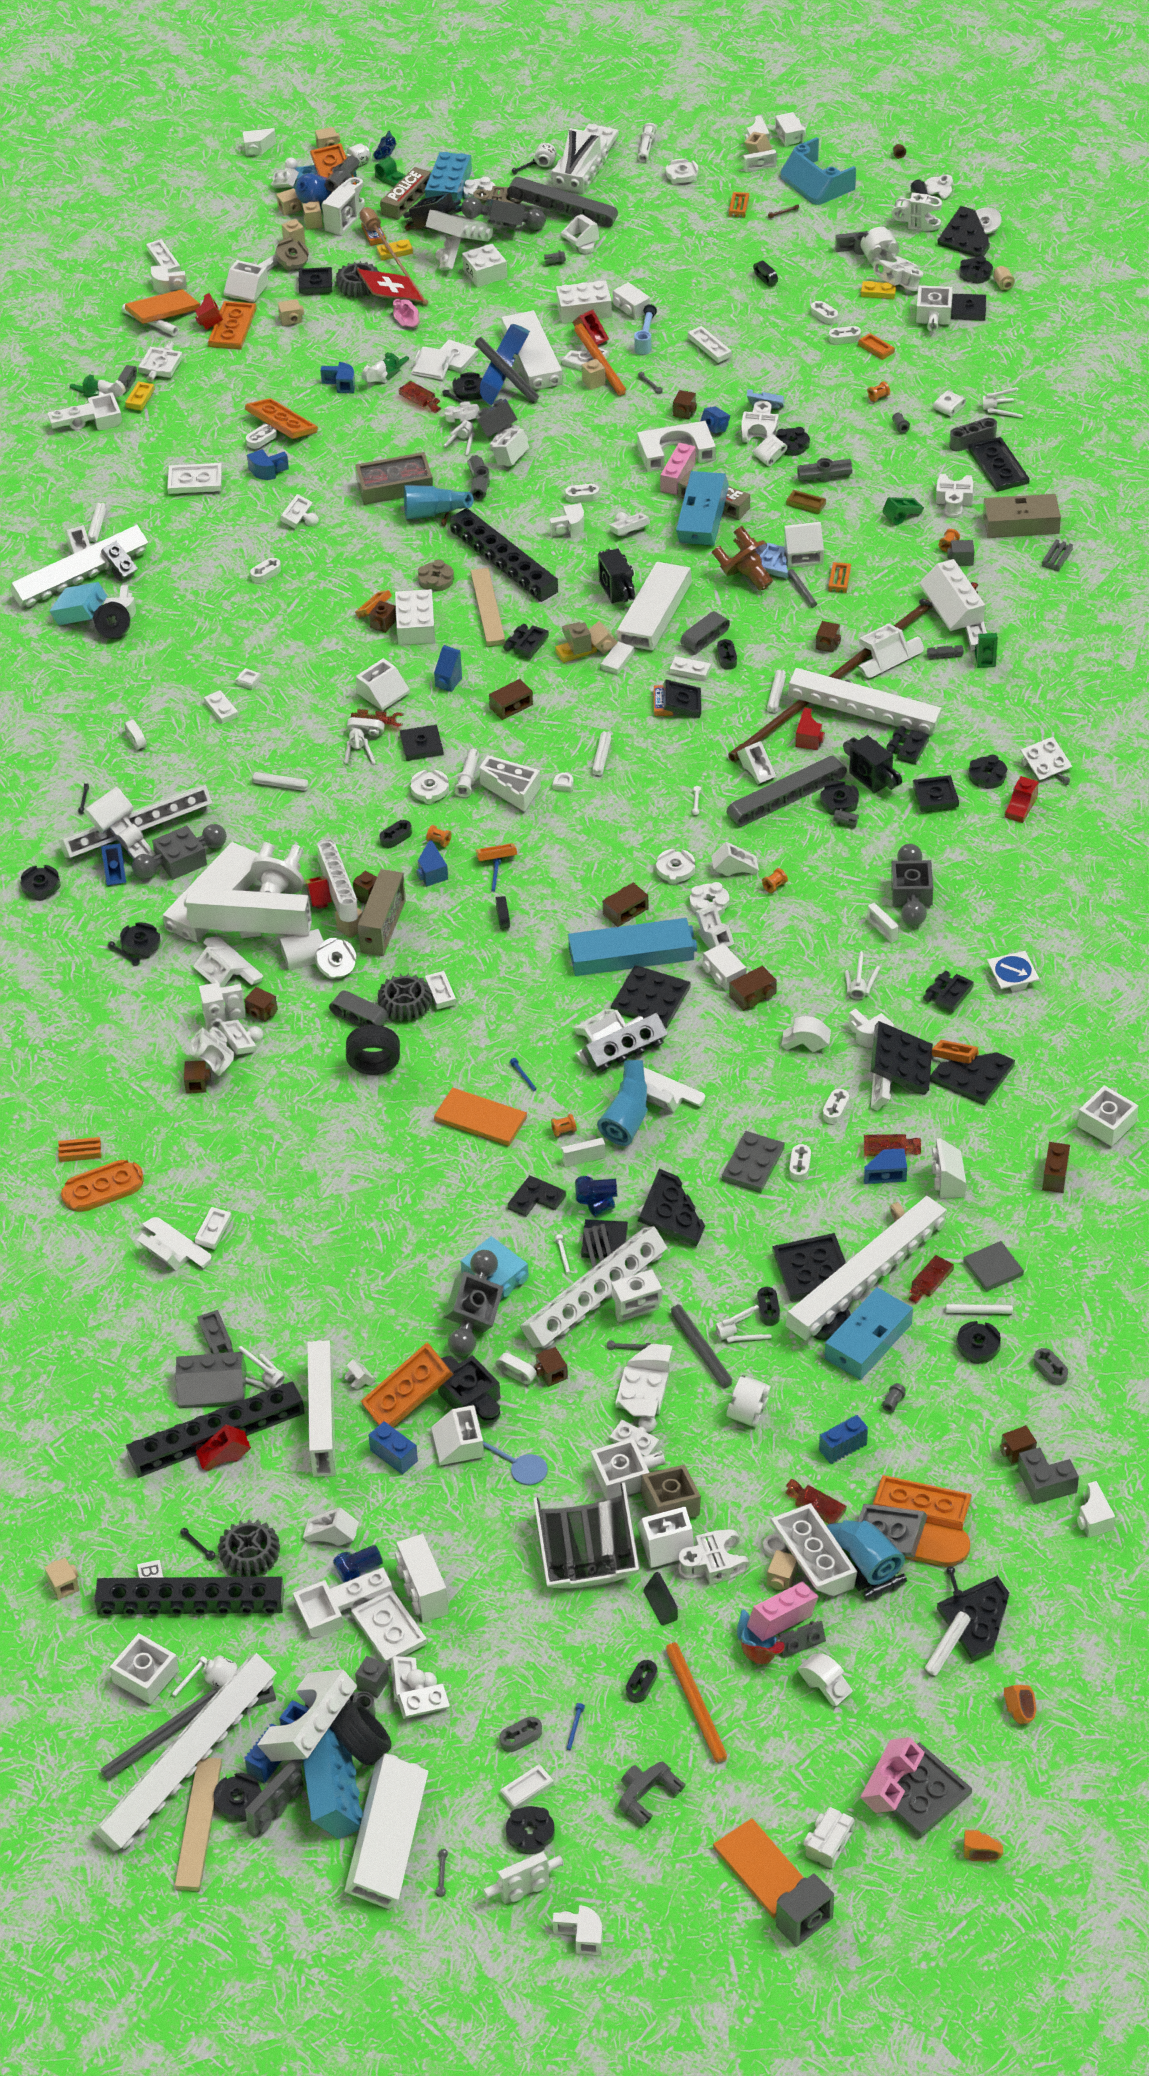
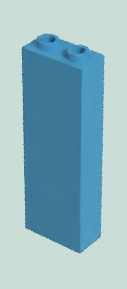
(631, 945)

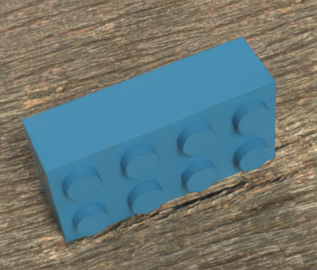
(449, 175)
(333, 1787)

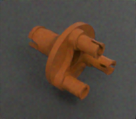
(747, 560)

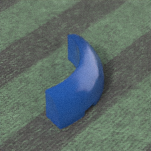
(493, 377)

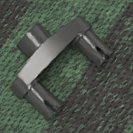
(640, 1783)

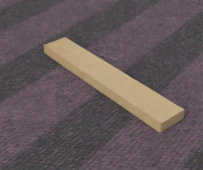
(487, 607)
(198, 1825)

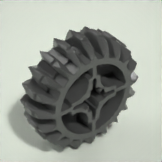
(350, 282)
(405, 991)
(249, 1556)

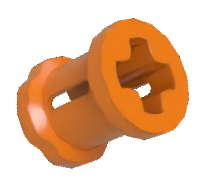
(878, 391)
(948, 537)
(433, 835)
(774, 880)
(559, 1129)

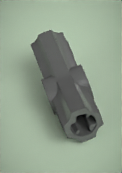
(480, 477)

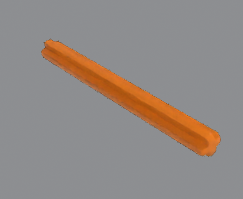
(597, 354)
(696, 1702)

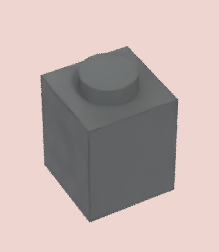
(962, 552)
(372, 1676)

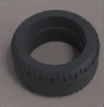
(372, 1037)
(361, 1733)

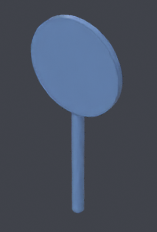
(526, 1469)

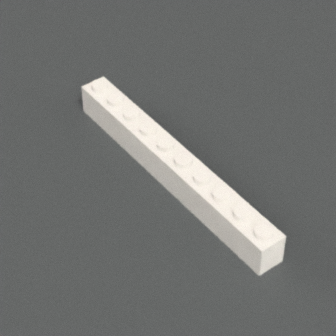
(866, 1268)
(184, 1752)

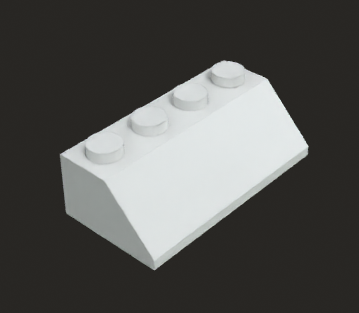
(953, 596)
(816, 1550)

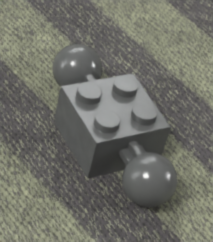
(501, 211)
(179, 852)
(912, 884)
(473, 1302)

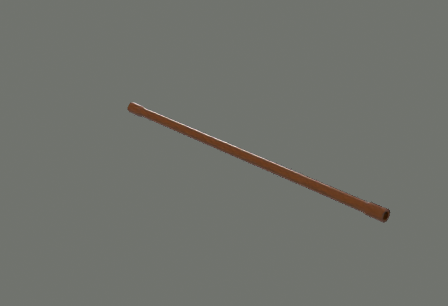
(838, 674)

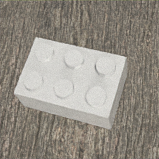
(582, 297)
(415, 617)
(421, 1578)

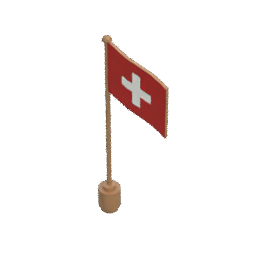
(387, 284)

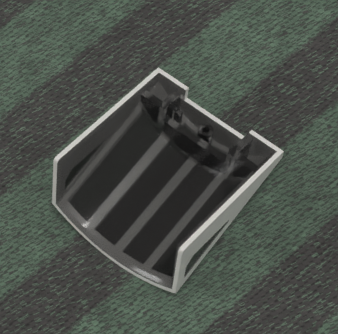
(587, 1542)

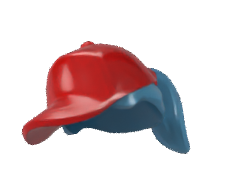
(753, 1647)

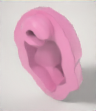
(406, 313)

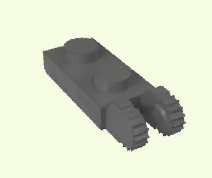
(215, 1332)

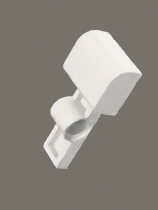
(100, 408)
(111, 814)
(300, 949)
(322, 1605)

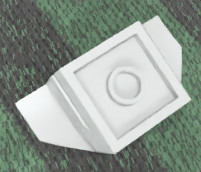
(645, 1381)

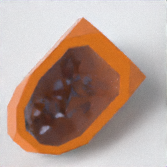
(1020, 1703)
(981, 1846)

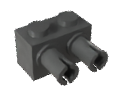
(496, 417)

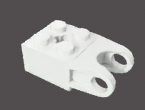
(343, 207)

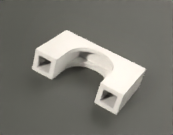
(459, 226)
(654, 441)
(326, 1695)

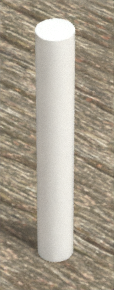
(979, 1309)

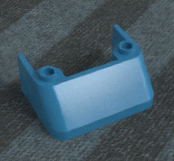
(811, 181)

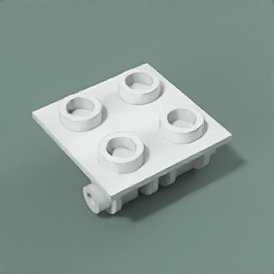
(1045, 758)

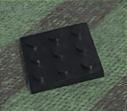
(651, 993)
(901, 1057)
(807, 1263)

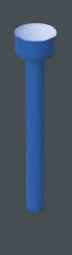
(497, 861)
(514, 1062)
(579, 1708)

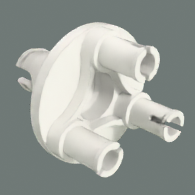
(278, 875)

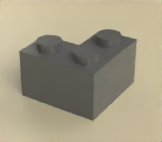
(1045, 1480)

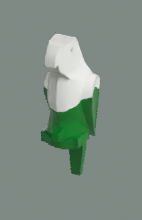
(384, 369)
(93, 387)

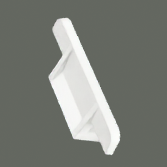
(887, 649)
(221, 962)
(600, 1026)
(668, 1092)
(171, 1245)

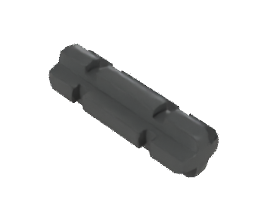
(945, 651)

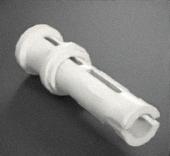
(647, 139)
(466, 778)

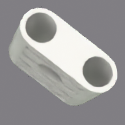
(949, 403)
(770, 450)

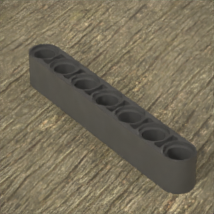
(562, 201)
(786, 791)

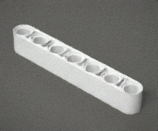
(338, 880)

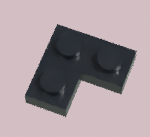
(533, 1192)

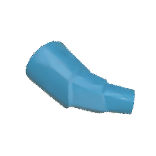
(430, 501)
(628, 1108)
(869, 1549)

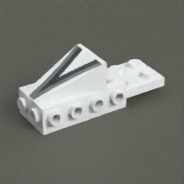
(583, 157)

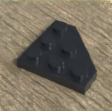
(965, 233)
(974, 1080)
(671, 1209)
(986, 1609)

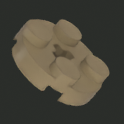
(288, 261)
(428, 573)

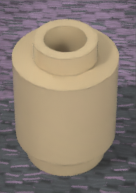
(1003, 278)

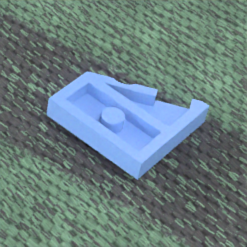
(775, 400)
(774, 560)

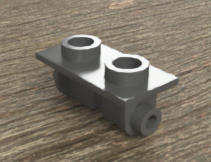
(803, 1638)

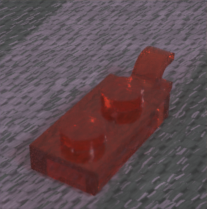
(420, 396)
(379, 715)
(876, 1143)
(930, 1278)
(826, 1507)

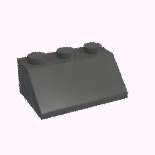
(210, 1379)

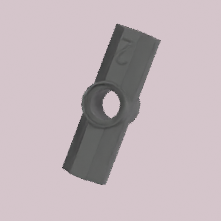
(342, 173)
(824, 469)

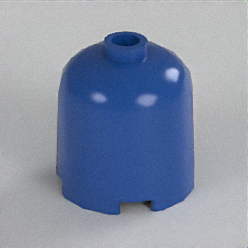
(311, 188)

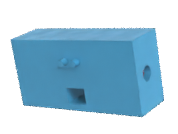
(702, 508)
(868, 1333)

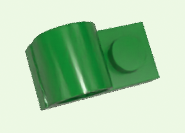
(387, 172)
(898, 508)
(986, 650)

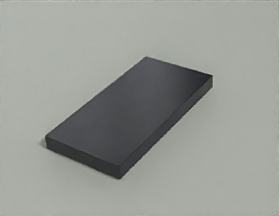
(998, 464)

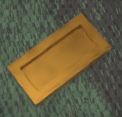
(806, 501)

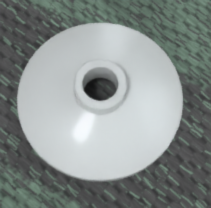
(989, 218)

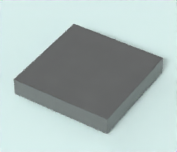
(993, 1266)

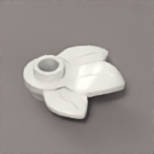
(940, 185)

